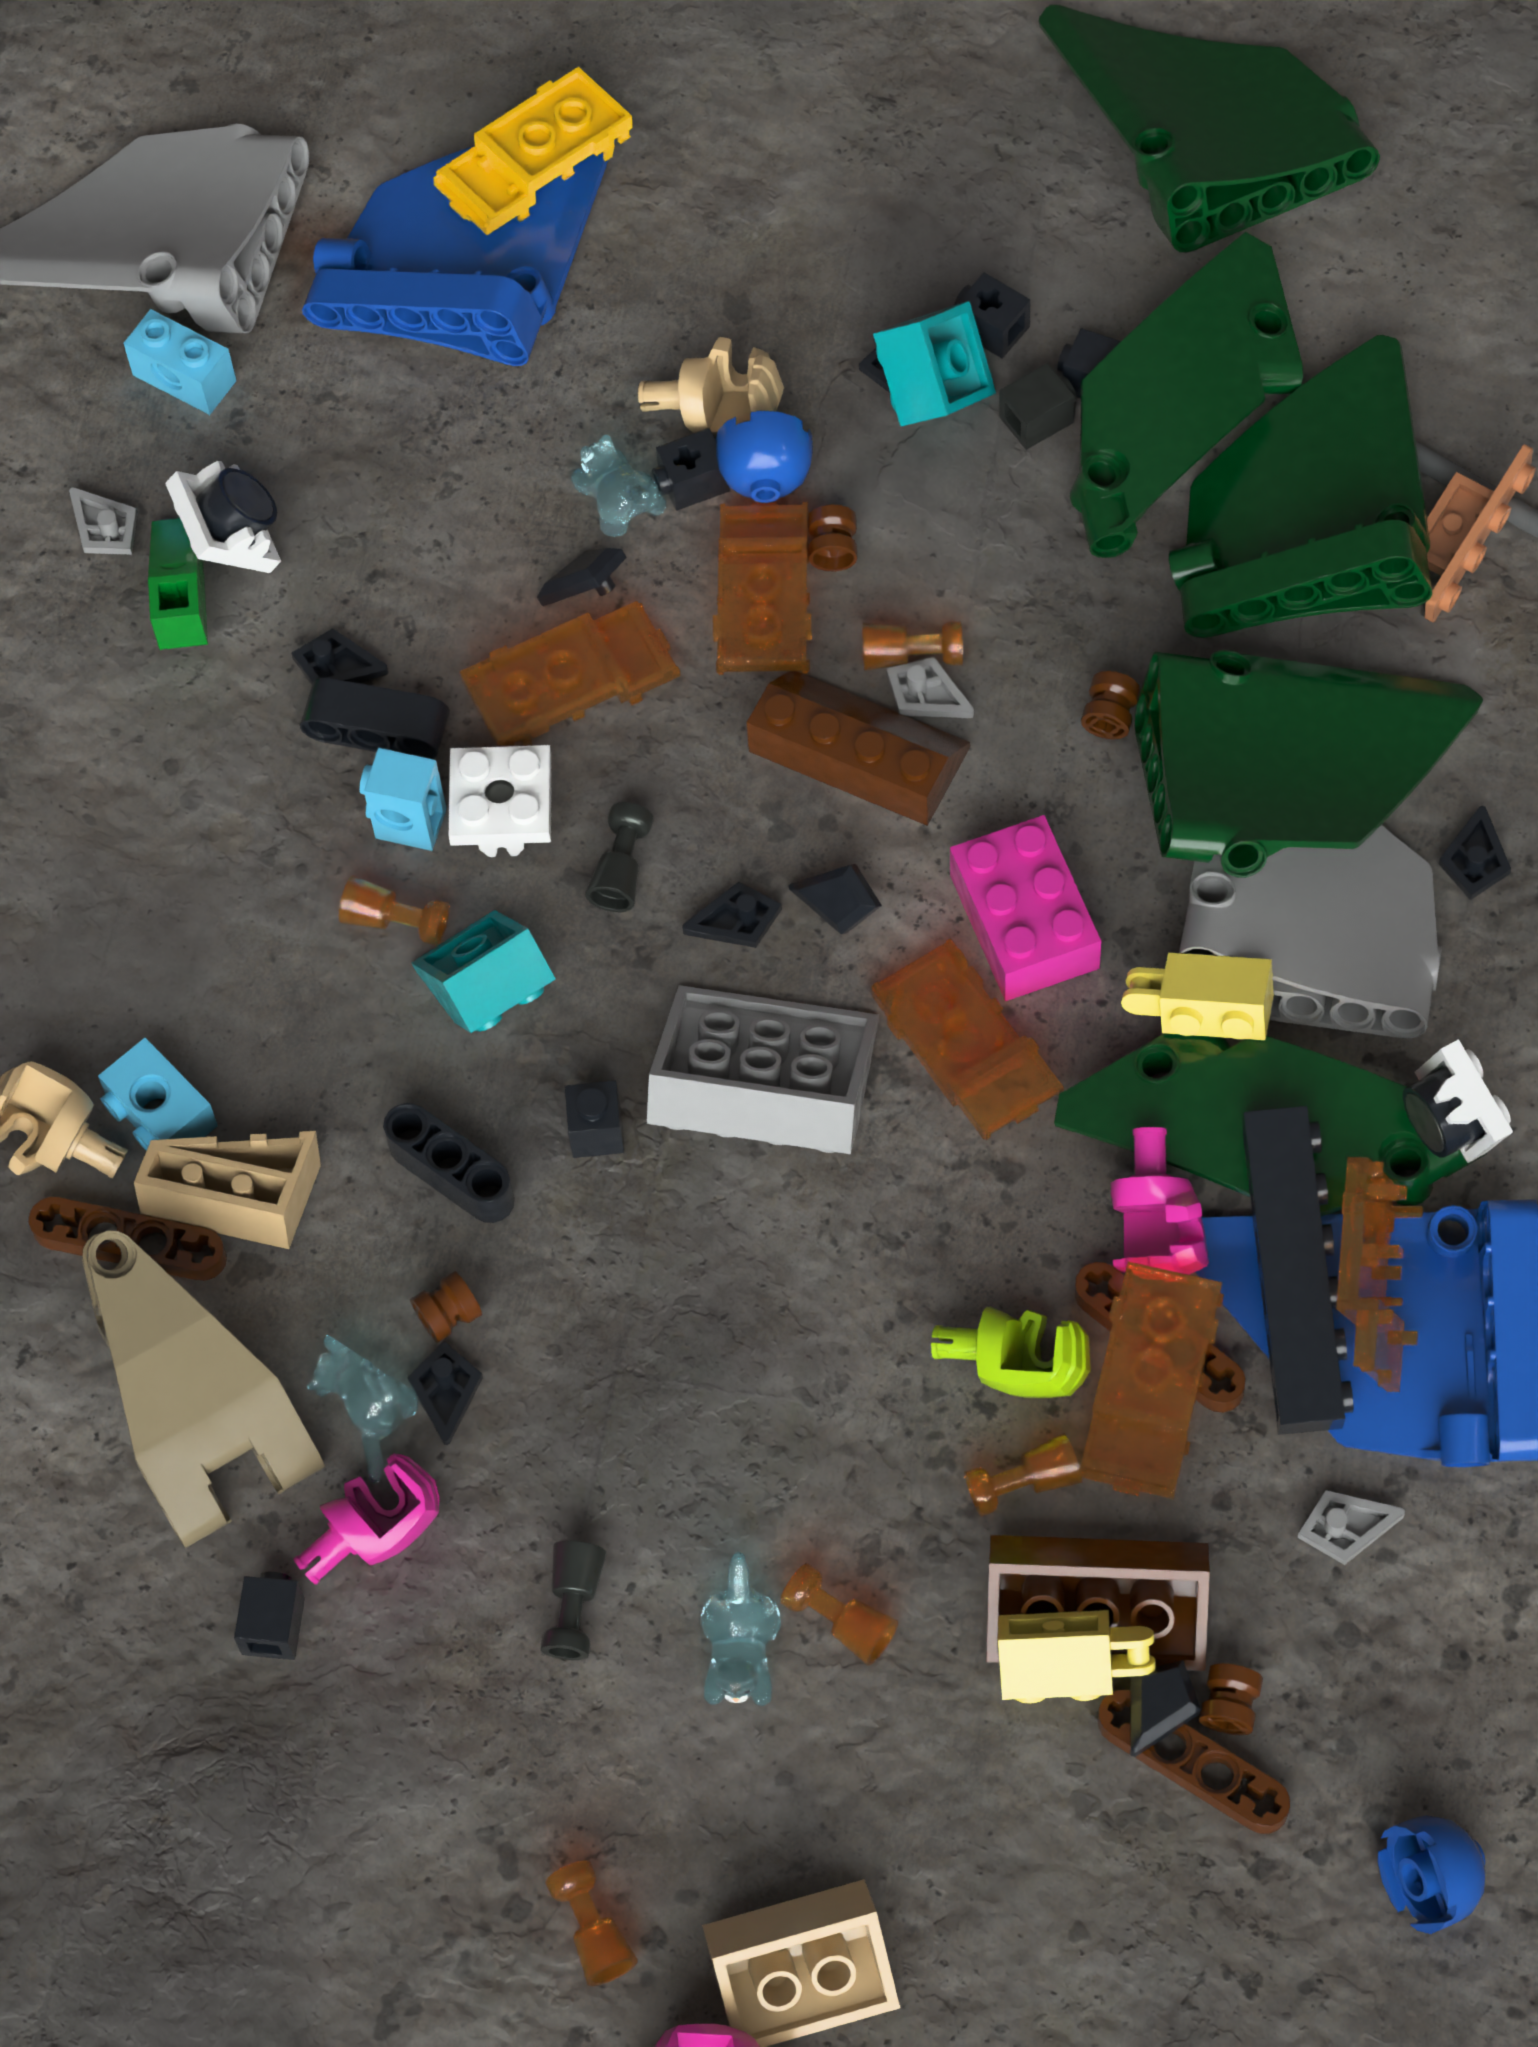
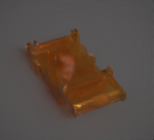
(762, 589)
(567, 672)
(965, 1040)
(1365, 1270)
(1150, 1380)

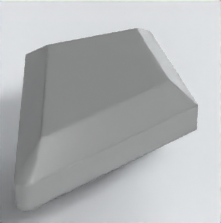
(103, 523)
(927, 690)
(1347, 1524)

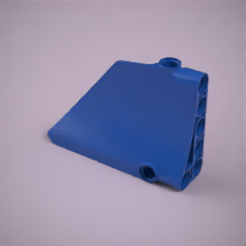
(440, 279)
(1475, 1306)

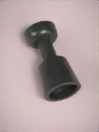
(616, 871)
(575, 1581)

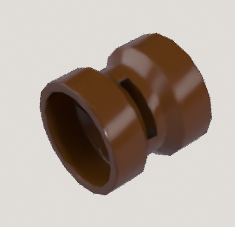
(832, 537)
(1111, 701)
(445, 1307)
(1231, 1699)

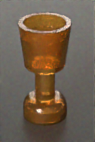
(890, 644)
(376, 906)
(1042, 1467)
(855, 1625)
(598, 1940)

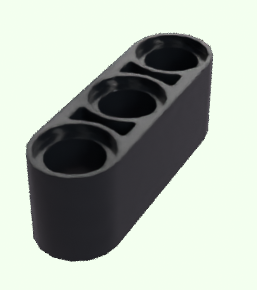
(374, 718)
(441, 1142)

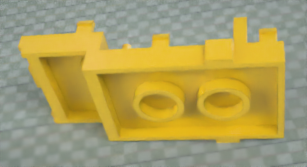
(531, 148)

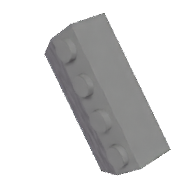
(762, 1069)

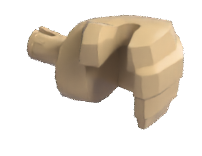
(714, 391)
(54, 1118)

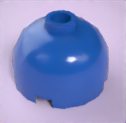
(764, 455)
(1432, 1871)

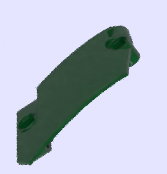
(1181, 388)
(1216, 1083)

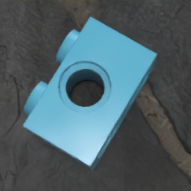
(180, 361)
(404, 798)
(145, 1076)

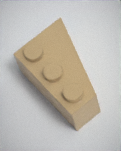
(231, 1187)

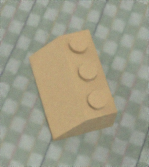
(802, 1965)

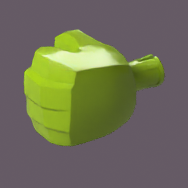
(1010, 1353)

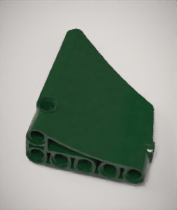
(1214, 125)
(1311, 506)
(1284, 752)

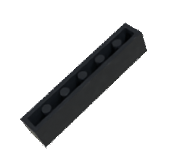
(1294, 1272)

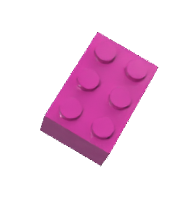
(1025, 908)

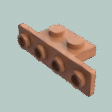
(1463, 523)

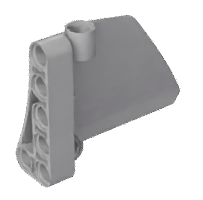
(172, 217)
(1342, 931)

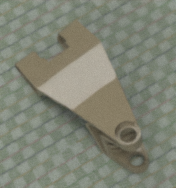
(189, 1391)

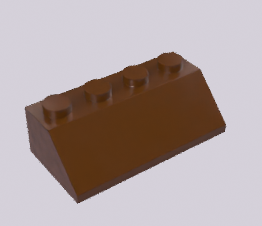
(855, 745)
(1135, 1580)

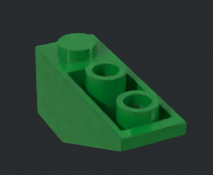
(176, 587)

